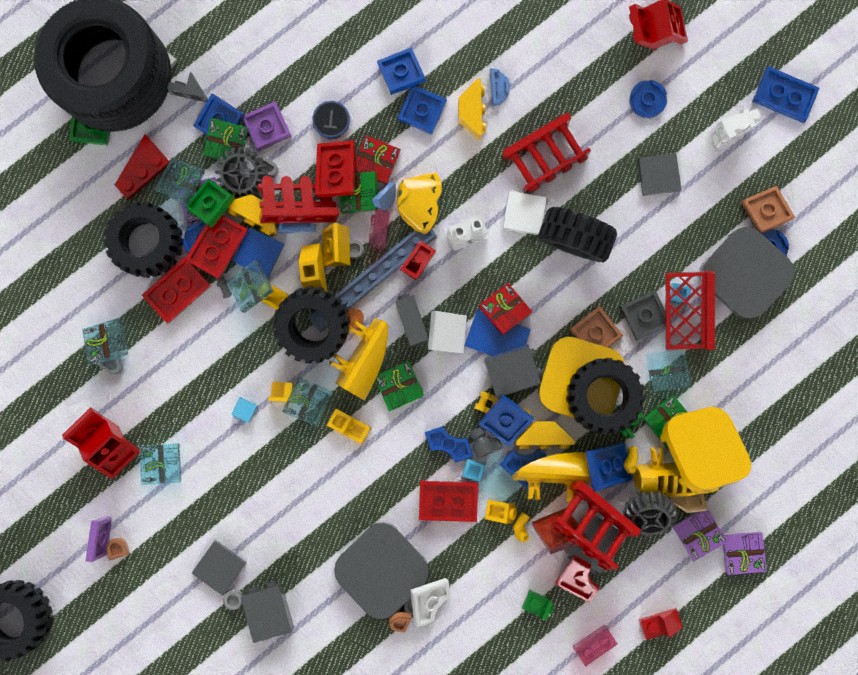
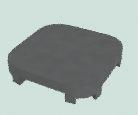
(749, 272)
(381, 570)

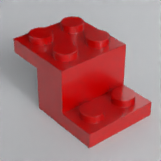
(658, 24)
(101, 443)

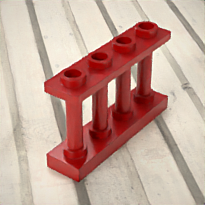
(545, 134)
(611, 517)

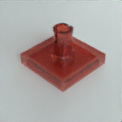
(549, 536)

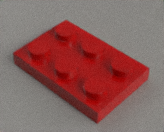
(335, 169)
(216, 246)
(176, 290)
(448, 501)

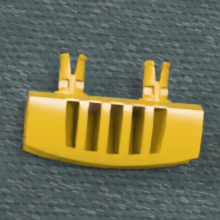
(661, 477)

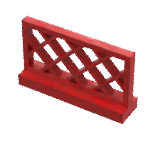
(707, 310)

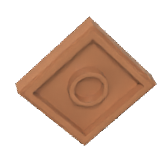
(768, 210)
(597, 329)

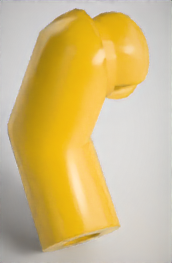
(631, 460)
(519, 528)

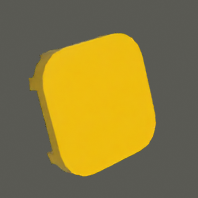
(563, 361)
(706, 449)

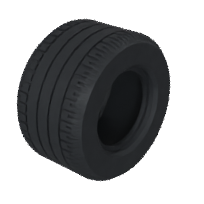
(130, 95)

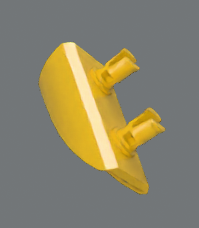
(364, 364)
(557, 468)

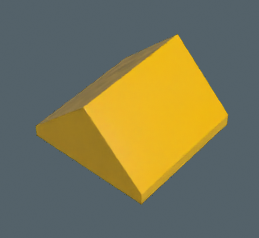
(336, 245)

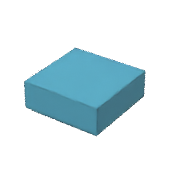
(684, 292)
(244, 410)
(473, 470)

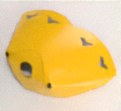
(418, 199)

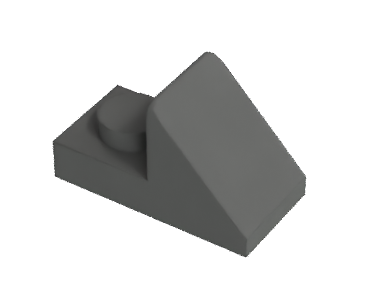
(189, 91)

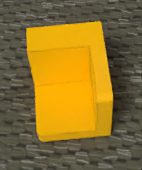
(280, 391)

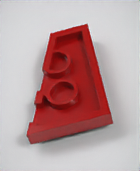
(141, 168)

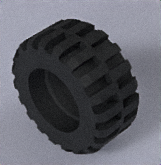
(124, 224)
(577, 234)
(294, 341)
(631, 391)
(35, 617)

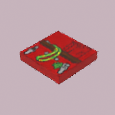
(377, 157)
(505, 309)

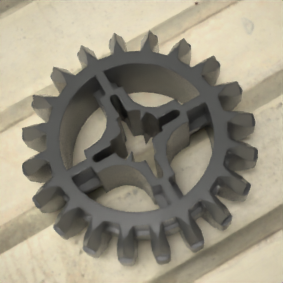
(240, 165)
(654, 512)

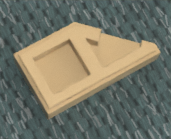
(691, 503)

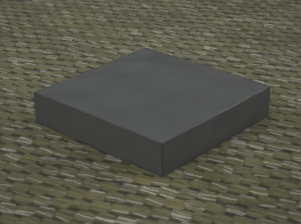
(659, 174)
(644, 315)
(219, 567)

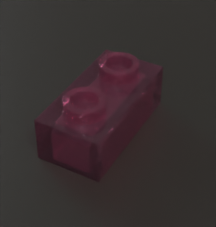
(378, 238)
(595, 645)

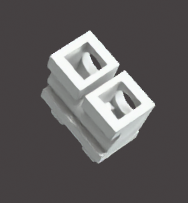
(734, 126)
(468, 230)

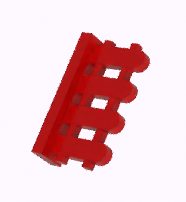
(294, 212)

